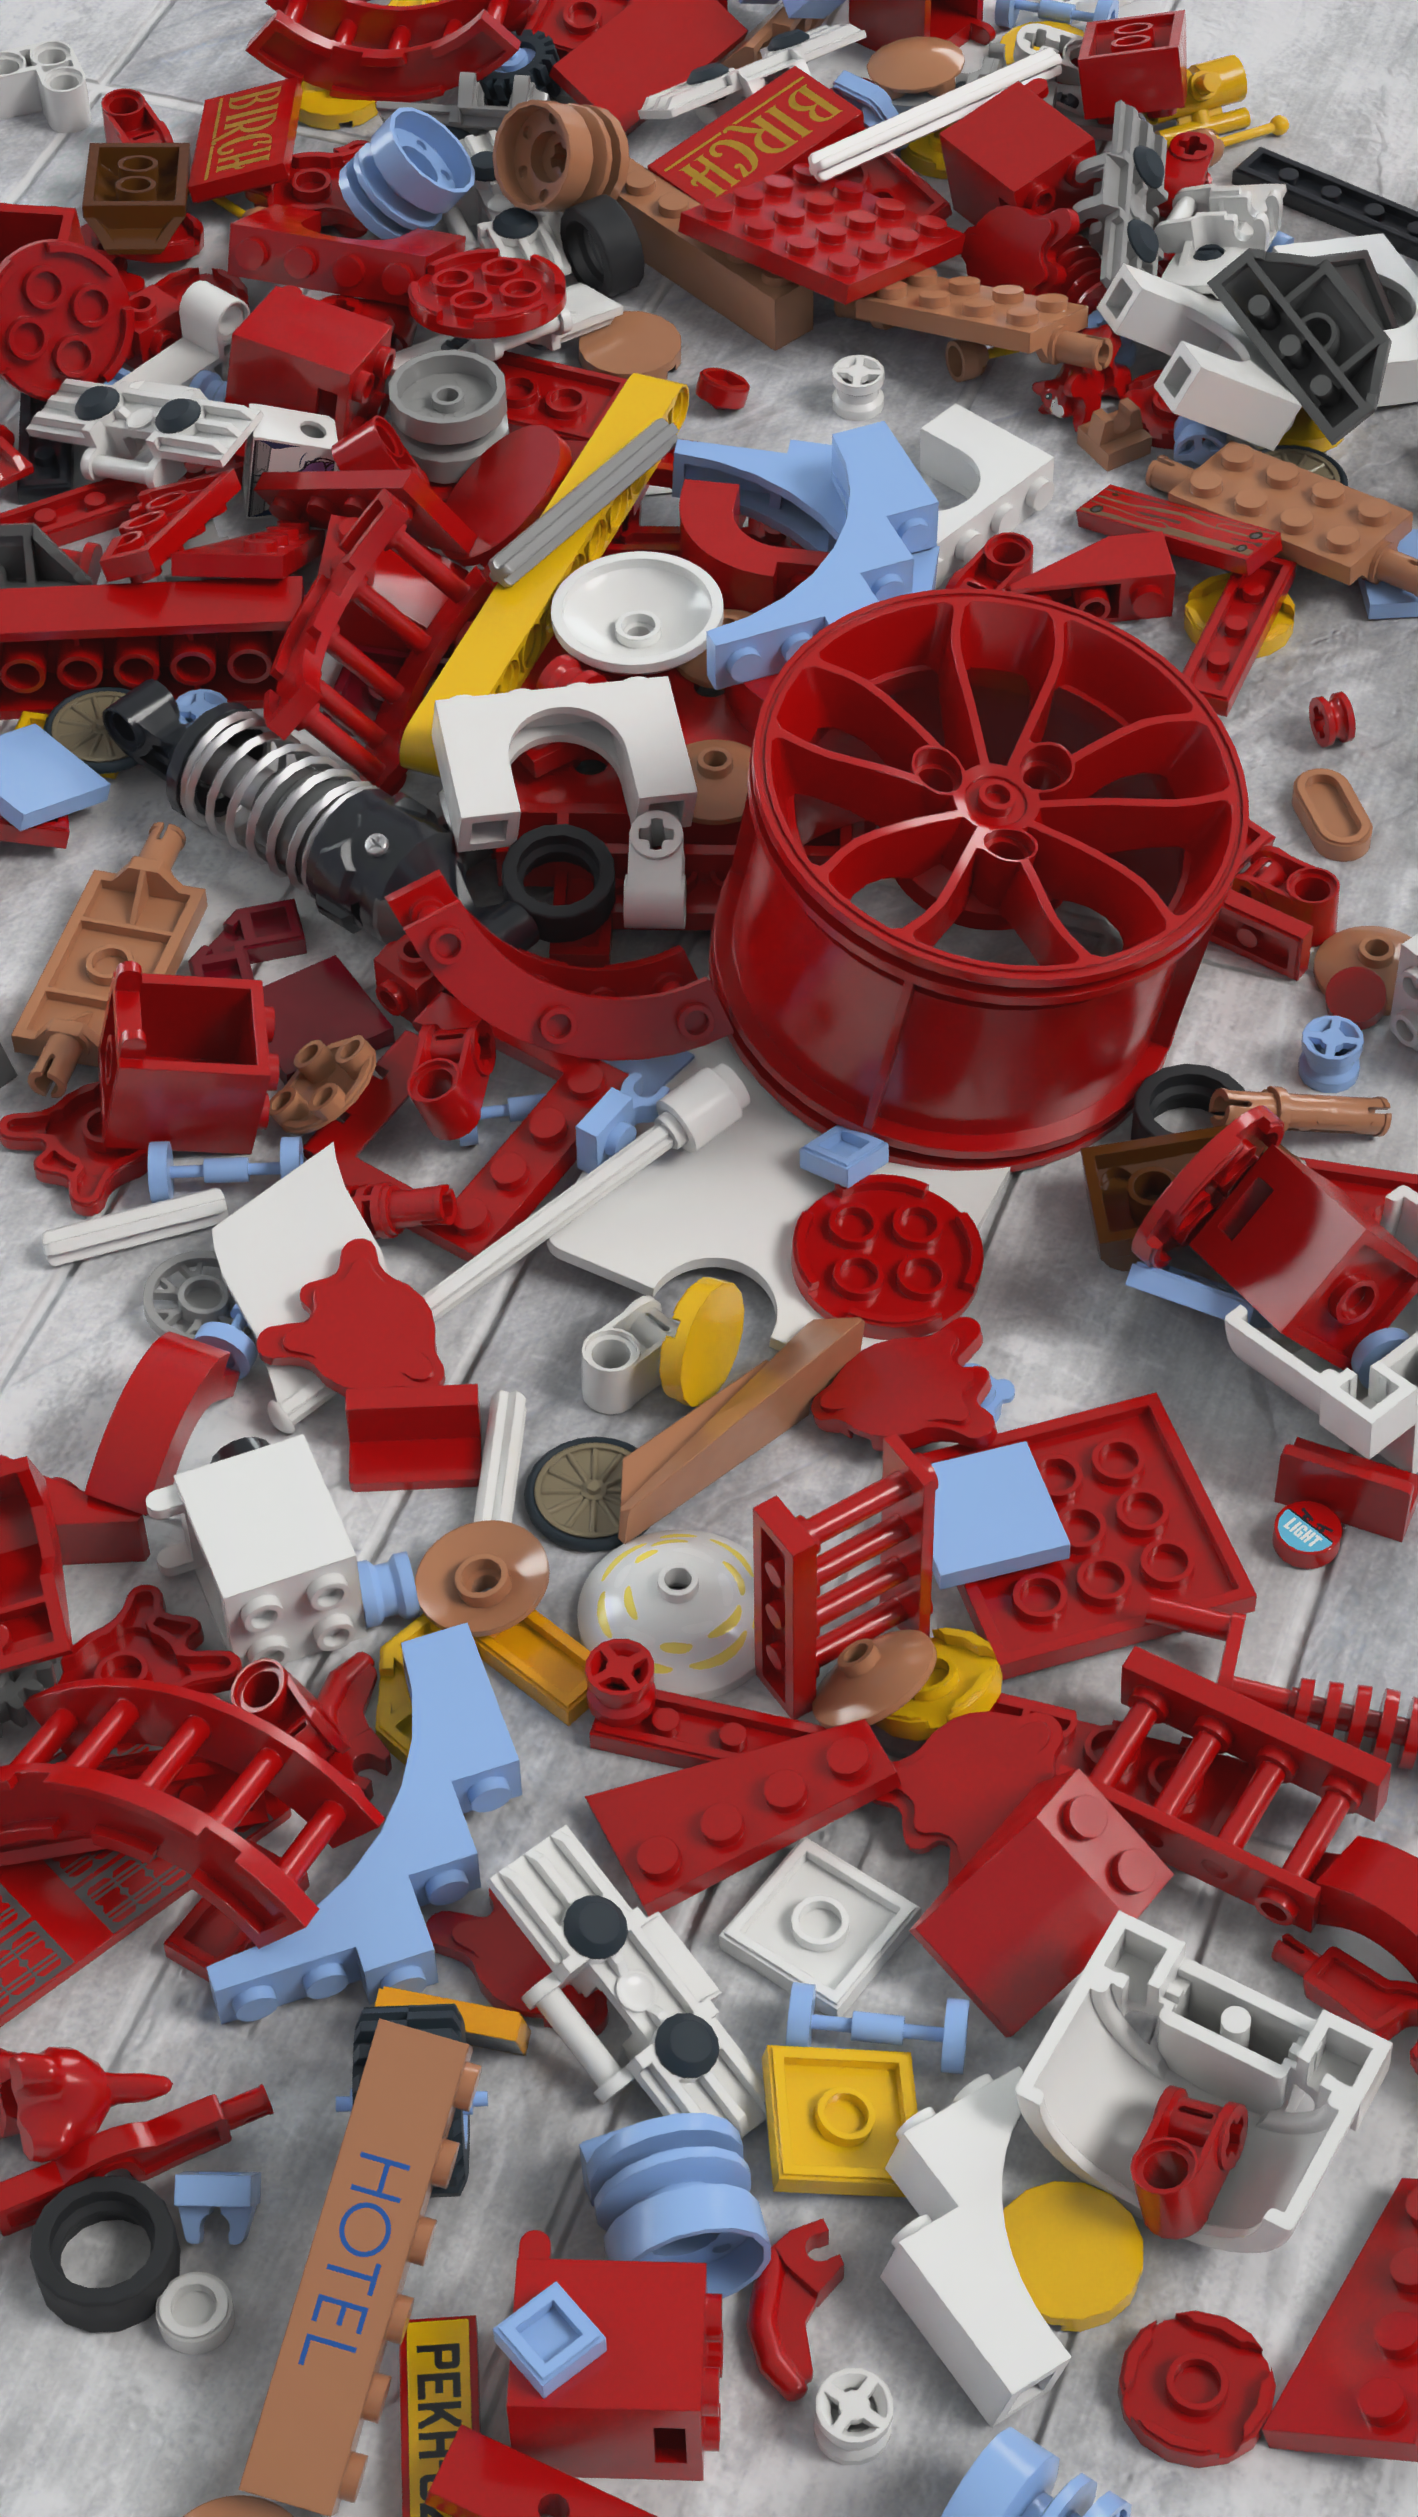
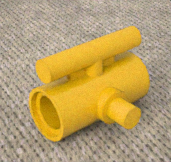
(1208, 89)

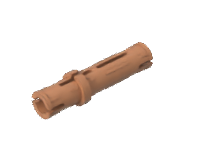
(1306, 1111)

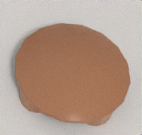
(916, 66)
(324, 1084)

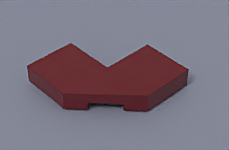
(251, 937)

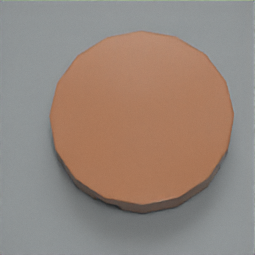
(632, 345)

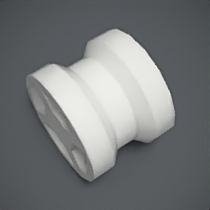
(858, 387)
(858, 2399)

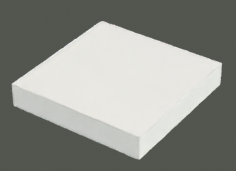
(820, 1927)

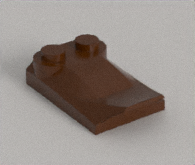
(136, 194)
(1127, 1181)

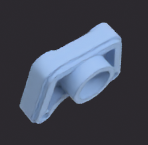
(867, 97)

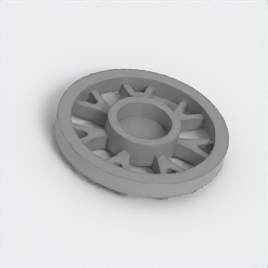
(198, 1298)

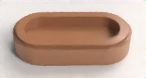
(1332, 815)

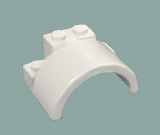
(1370, 1419)
(1099, 2082)

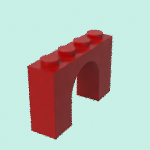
(288, 249)

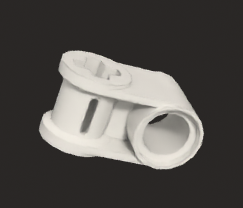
(655, 878)
(624, 1357)

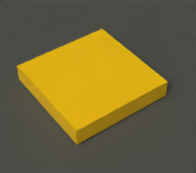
(835, 2117)

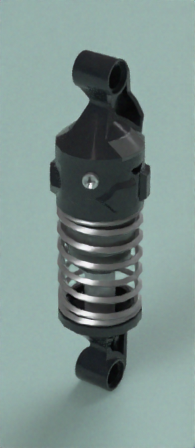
(318, 825)

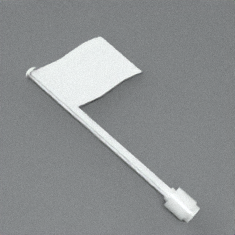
(307, 1217)

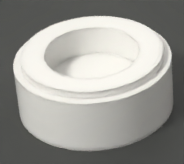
(195, 2313)

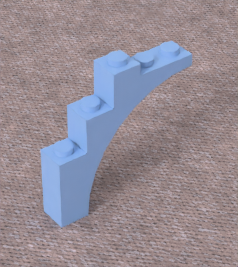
(784, 492)
(886, 520)
(421, 1857)

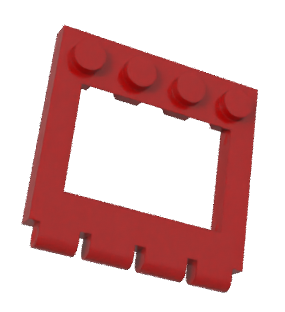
(521, 1168)

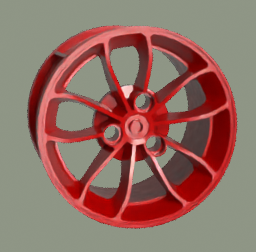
(1008, 772)

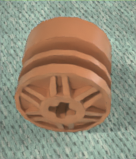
(559, 155)

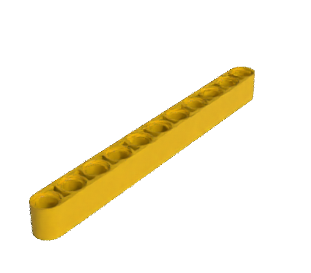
(517, 619)

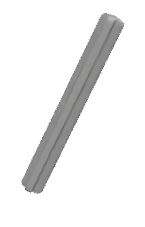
(582, 503)

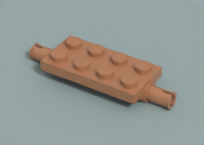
(985, 316)
(1318, 518)
(119, 918)

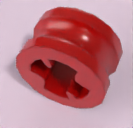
(1332, 719)

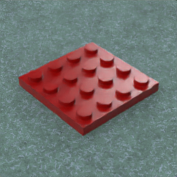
(822, 233)
(1133, 1530)

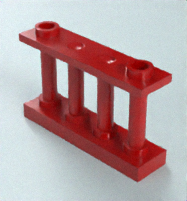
(791, 1574)
(1259, 1735)

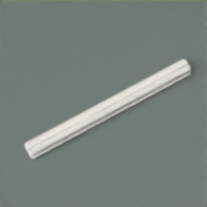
(928, 116)

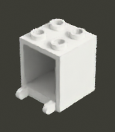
(266, 1552)

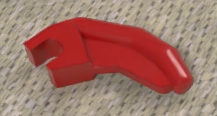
(345, 1700)
(784, 2303)

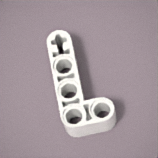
(45, 80)
(207, 327)

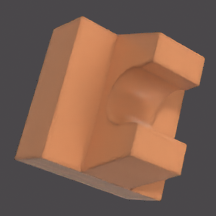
(1115, 436)

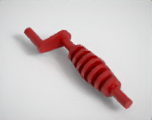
(1299, 1702)

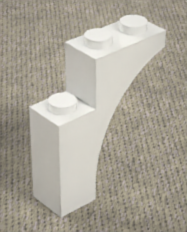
(956, 2260)

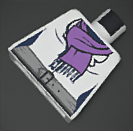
(285, 443)

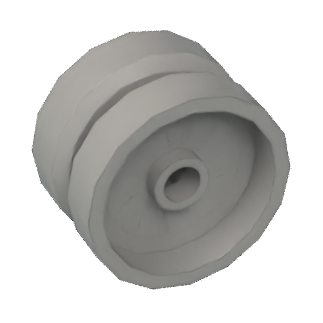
(448, 410)

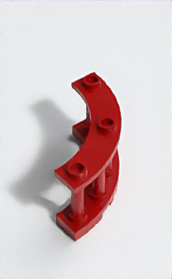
(384, 49)
(316, 631)
(582, 1012)
(142, 1821)

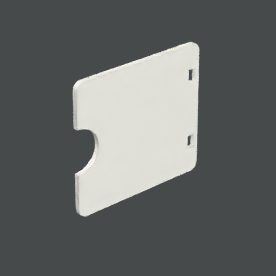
(732, 1204)

